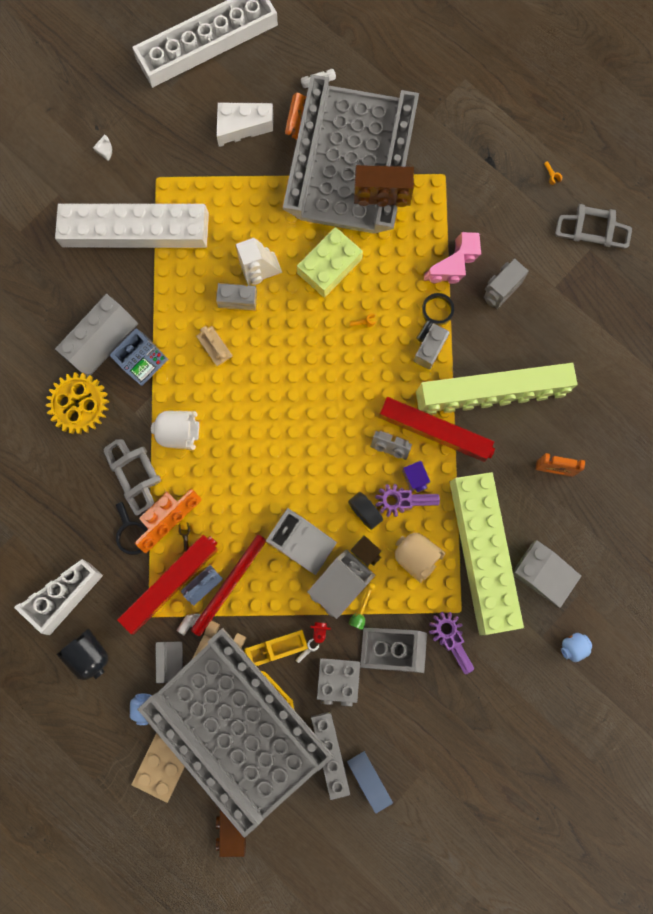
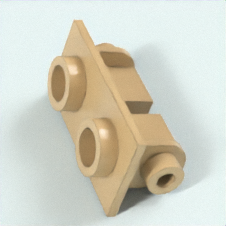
(214, 345)

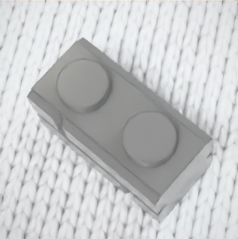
(236, 296)
(431, 346)

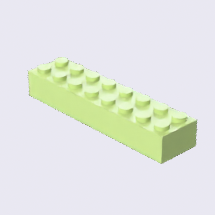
(496, 388)
(486, 554)

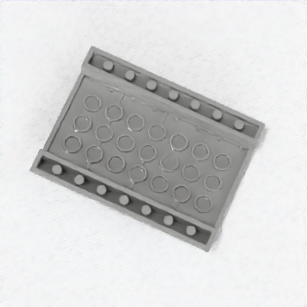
(334, 136)
(235, 733)

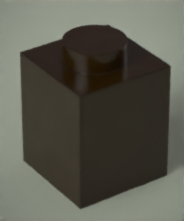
(366, 551)

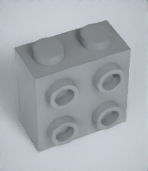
(505, 283)
(338, 681)

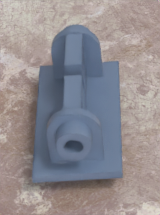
(201, 585)

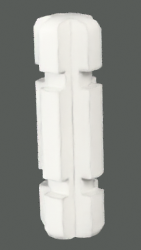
(329, 73)

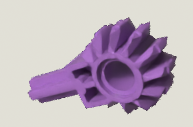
(404, 500)
(452, 640)

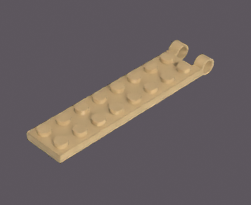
(160, 766)

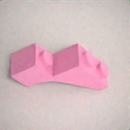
(453, 268)

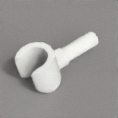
(307, 651)

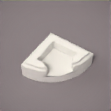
(104, 147)

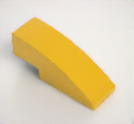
(277, 648)

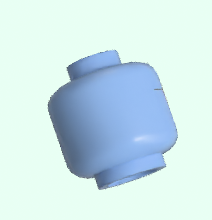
(576, 647)
(135, 703)

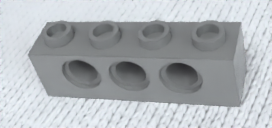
(334, 769)

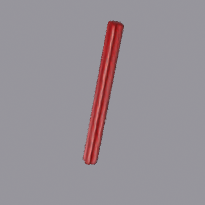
(228, 585)

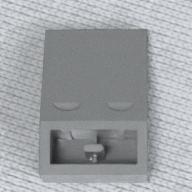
(301, 541)

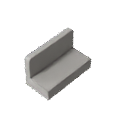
(168, 660)

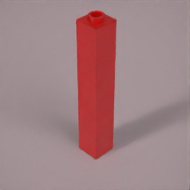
(437, 429)
(168, 584)

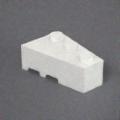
(243, 120)
(257, 261)

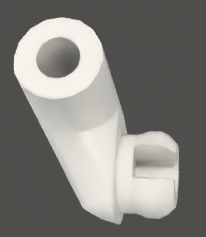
(187, 622)

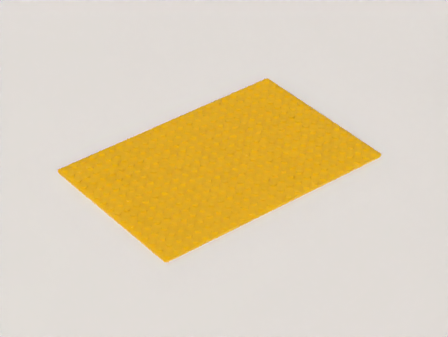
(300, 398)

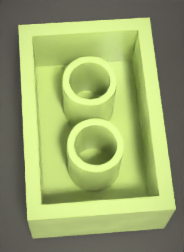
(329, 262)

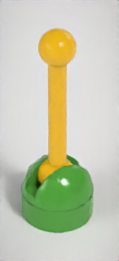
(358, 620)

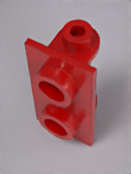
(319, 631)

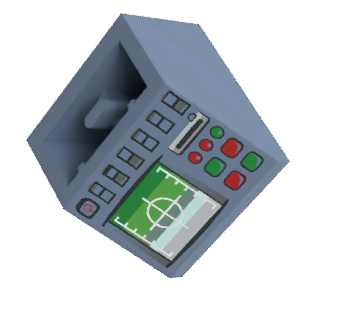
(139, 357)

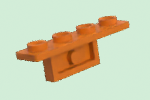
(164, 516)

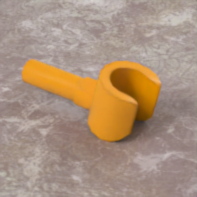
(553, 174)
(364, 321)

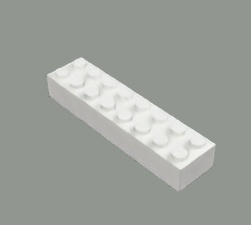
(203, 38)
(132, 225)

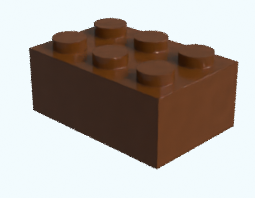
(383, 185)

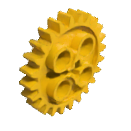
(86, 418)

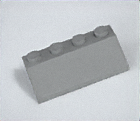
(96, 336)

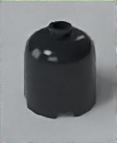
(85, 656)

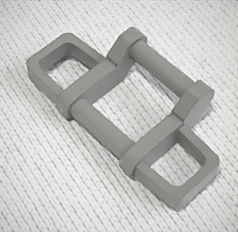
(611, 224)
(143, 486)

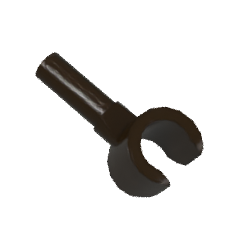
(185, 533)

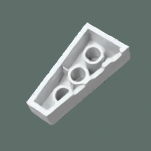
(59, 597)

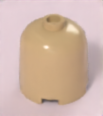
(417, 555)

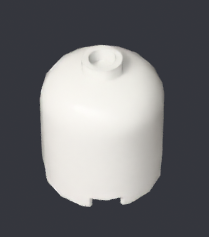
(176, 429)

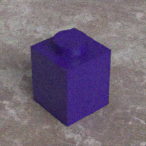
(416, 477)

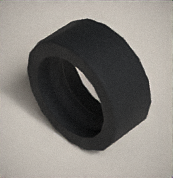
(365, 510)

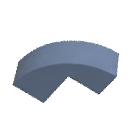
(370, 782)

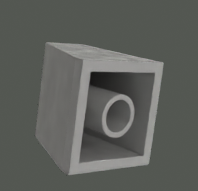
(340, 584)

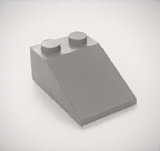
(546, 573)
(394, 650)

